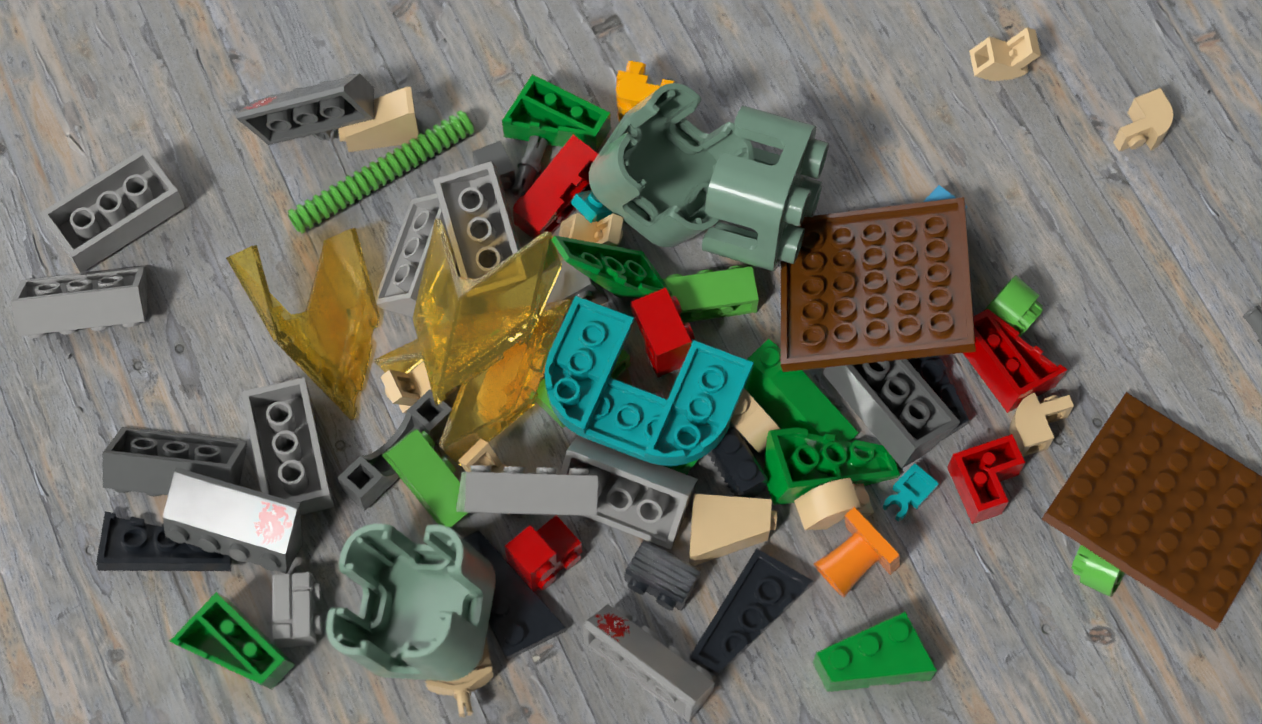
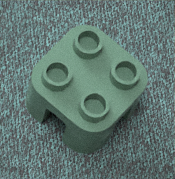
(662, 165)
(765, 193)
(419, 607)

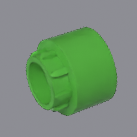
(1017, 305)
(1096, 572)

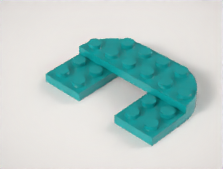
(626, 417)

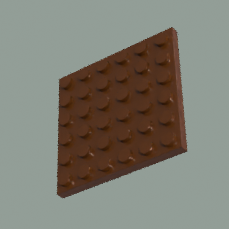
(878, 287)
(1165, 510)

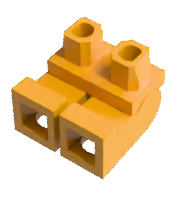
(633, 87)

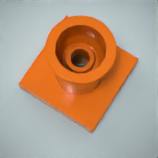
(856, 555)

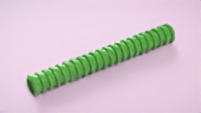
(381, 171)

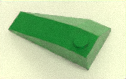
(615, 268)
(793, 398)
(805, 460)

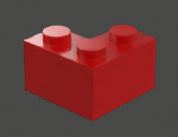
(663, 331)
(979, 474)
(543, 553)

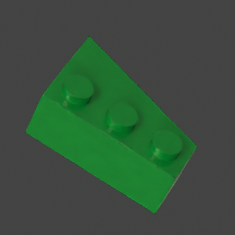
(555, 116)
(232, 641)
(875, 656)

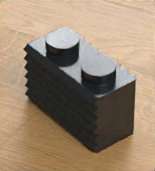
(738, 466)
(661, 576)

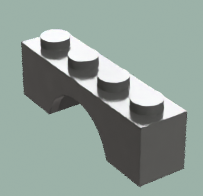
(371, 474)

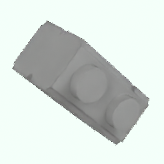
(295, 609)

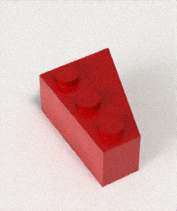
(551, 194)
(1009, 363)

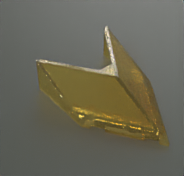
(339, 320)
(472, 322)
(499, 393)

